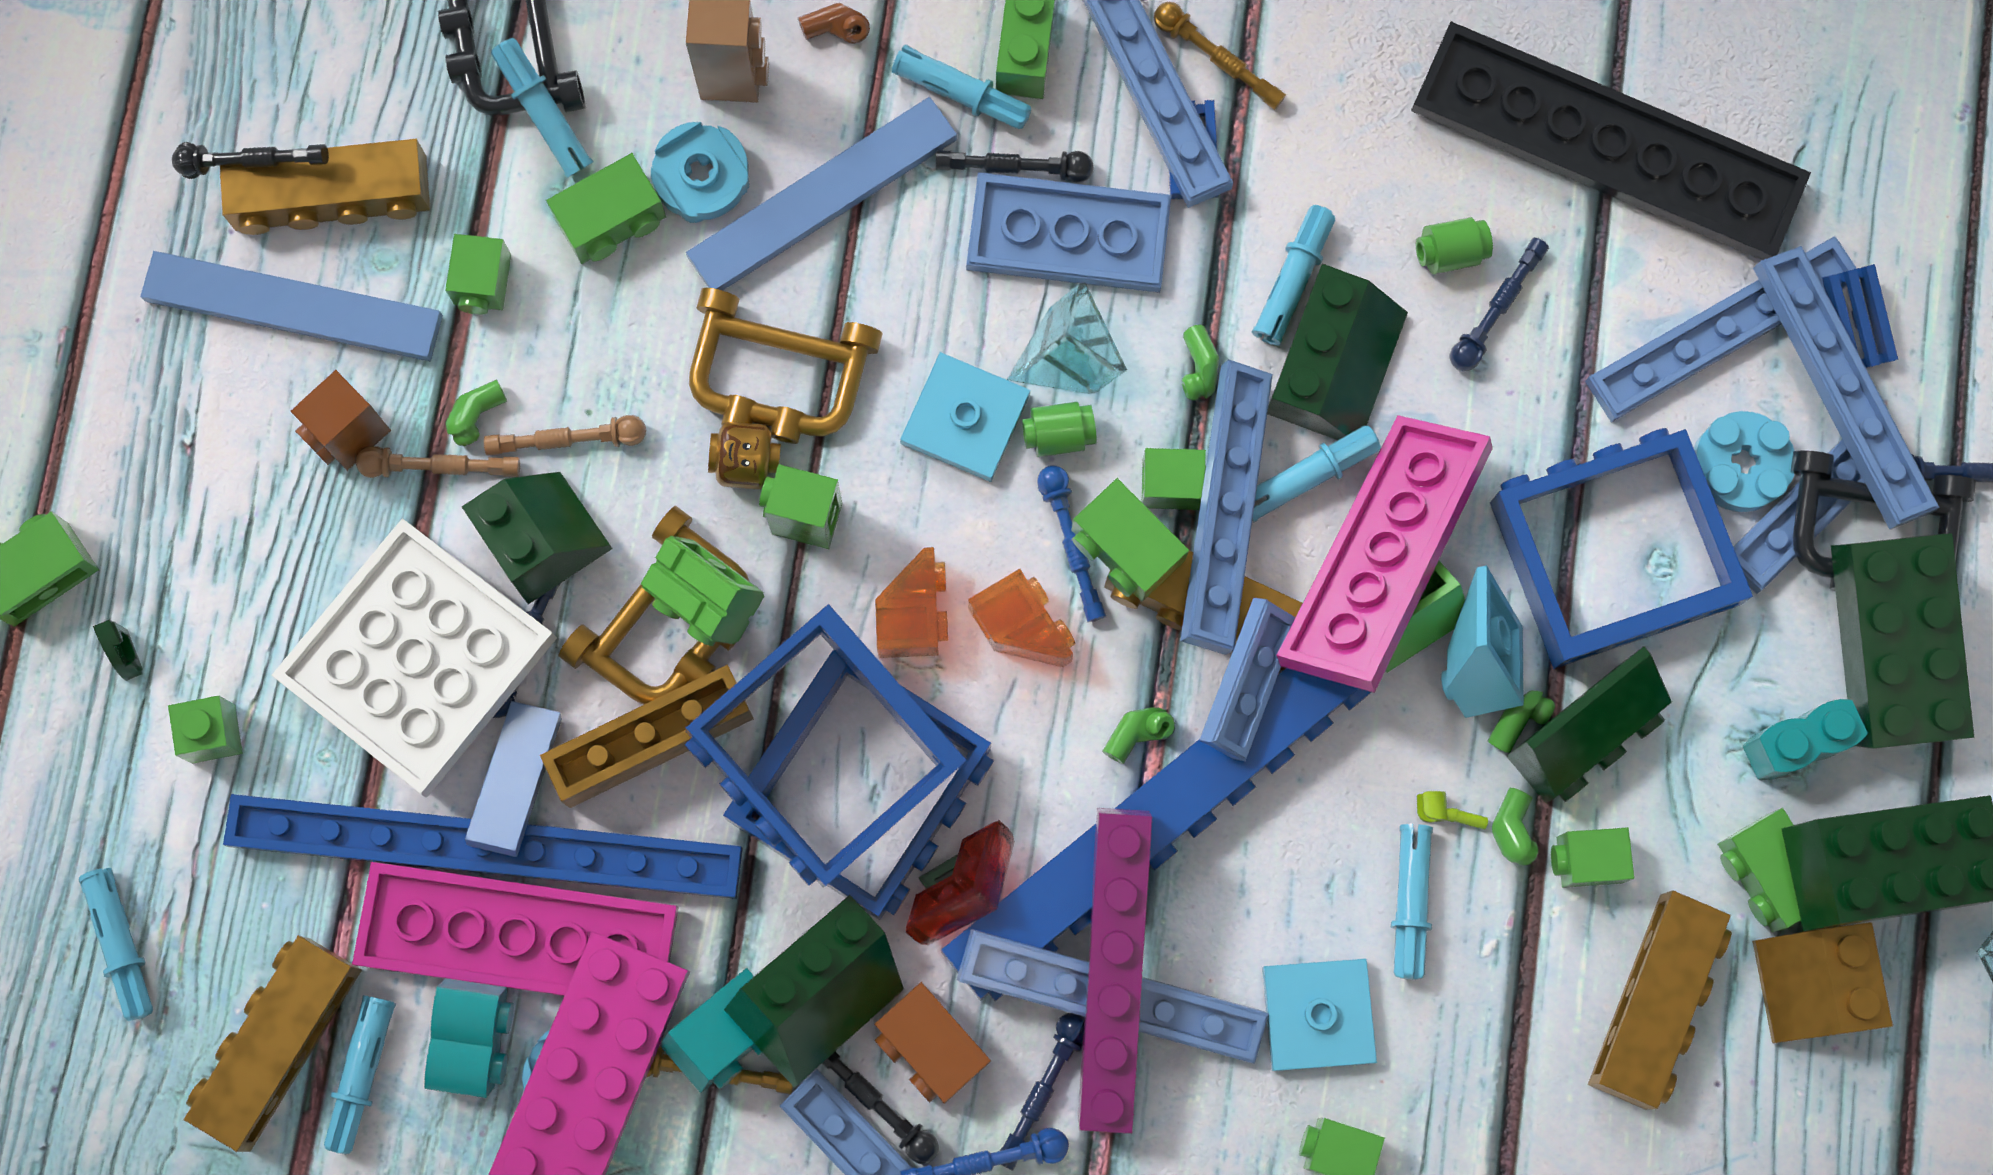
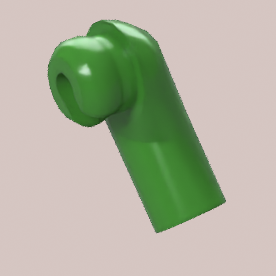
(1206, 361)
(468, 409)
(1515, 719)
(1137, 727)
(1510, 831)

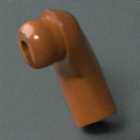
(837, 20)

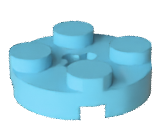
(695, 198)
(1766, 443)

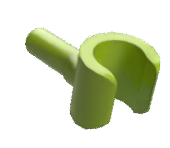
(1433, 808)

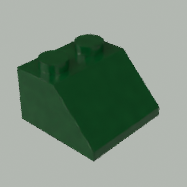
(536, 531)

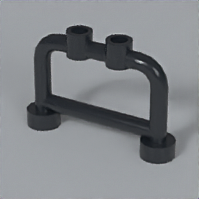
(465, 65)
(1816, 480)

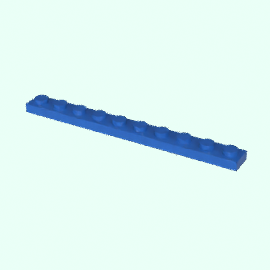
(441, 844)

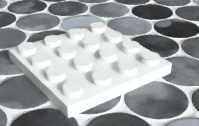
(414, 657)

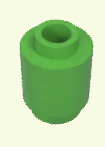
(1454, 245)
(1059, 429)

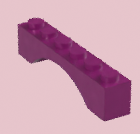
(1115, 970)

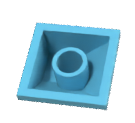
(1485, 651)

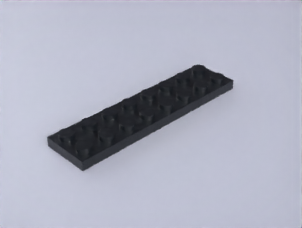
(1611, 142)

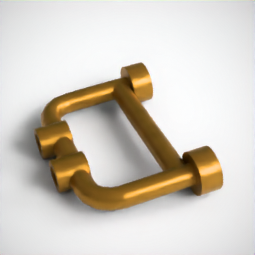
(785, 422)
(595, 650)

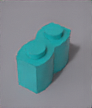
(1805, 739)
(467, 1038)

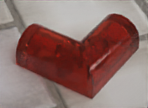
(969, 891)

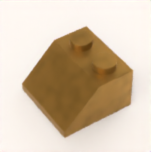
(1822, 983)

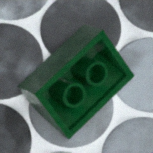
(1338, 355)
(1593, 728)
(818, 991)

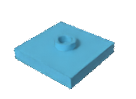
(965, 417)
(1319, 1014)

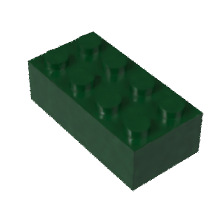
(1903, 639)
(1892, 862)

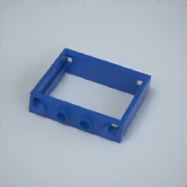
(1535, 583)
(882, 686)
(944, 812)

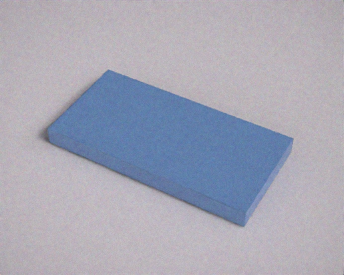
(1068, 232)

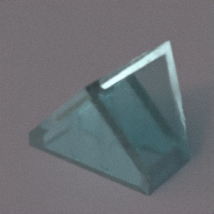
(1071, 348)

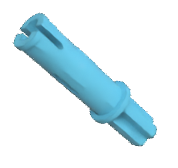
(960, 87)
(540, 106)
(1294, 274)
(1316, 469)
(1412, 903)
(116, 943)
(358, 1073)

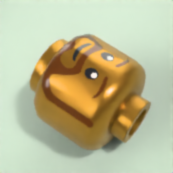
(742, 455)

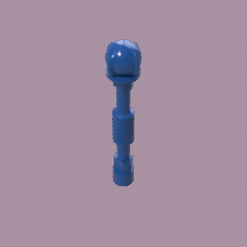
(1053, 486)
(1048, 1146)

